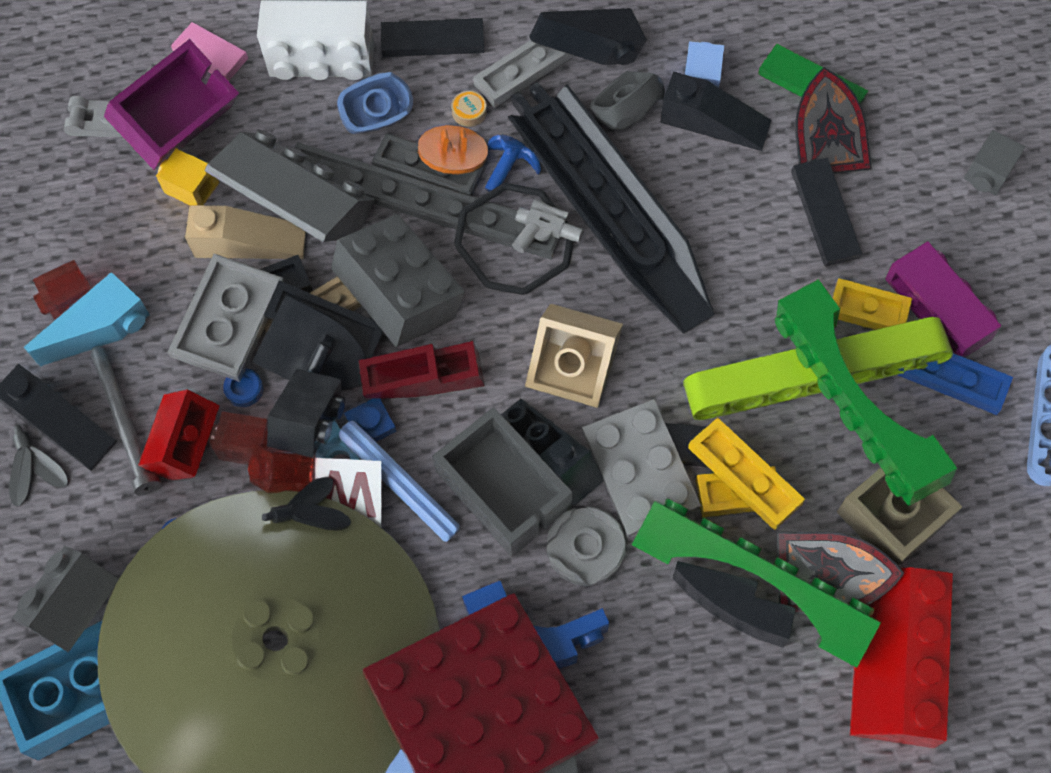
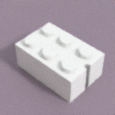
(316, 39)

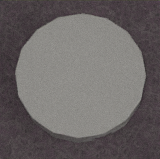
(587, 557)

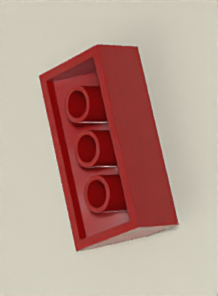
(904, 674)

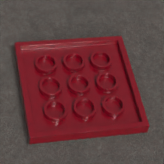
(481, 698)

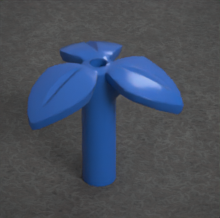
(513, 150)

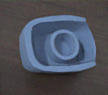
(374, 103)

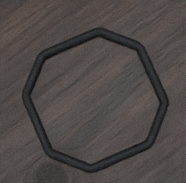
(475, 268)

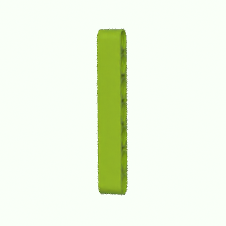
(784, 378)

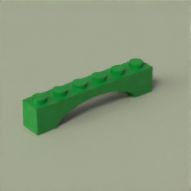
(911, 462)
(842, 627)

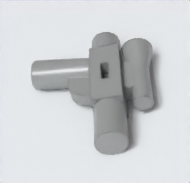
(542, 223)

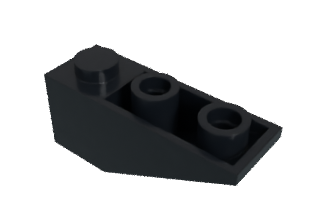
(557, 449)

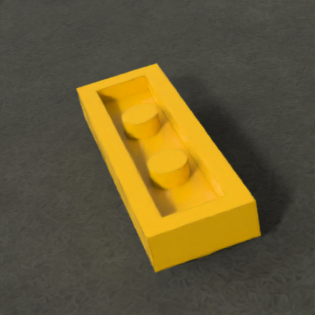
(746, 473)

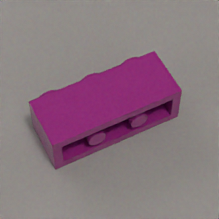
(943, 294)

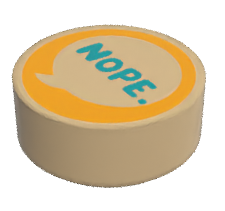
(469, 108)

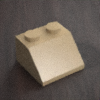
(573, 355)

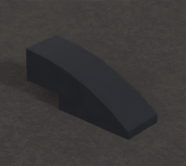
(735, 603)

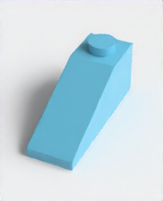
(94, 320)

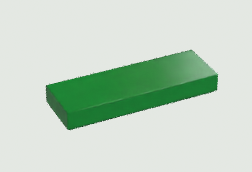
(796, 72)

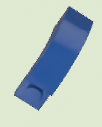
(558, 640)

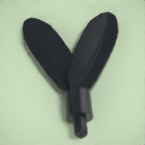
(305, 508)

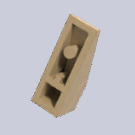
(241, 234)

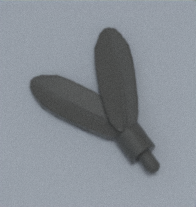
(30, 460)

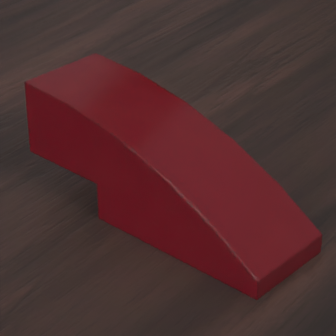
(422, 371)

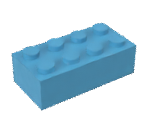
(54, 696)

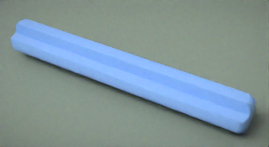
(400, 481)

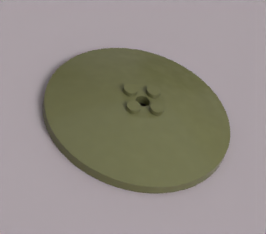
(189, 658)

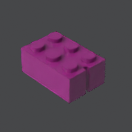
(170, 104)

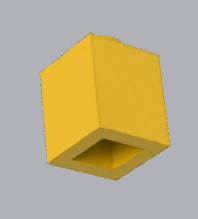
(186, 179)

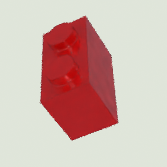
(179, 435)

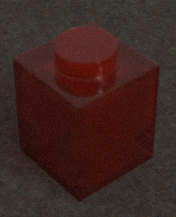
(60, 289)
(236, 435)
(279, 469)

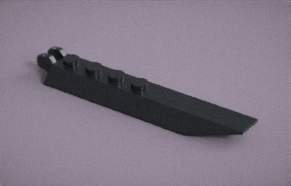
(614, 203)

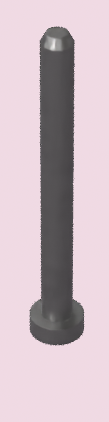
(144, 481)

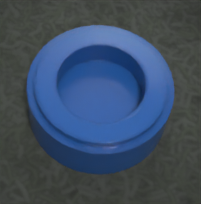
(246, 391)

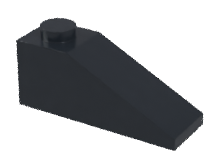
(594, 35)
(710, 111)
(54, 417)

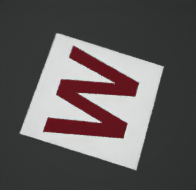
(354, 484)

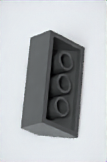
(291, 185)

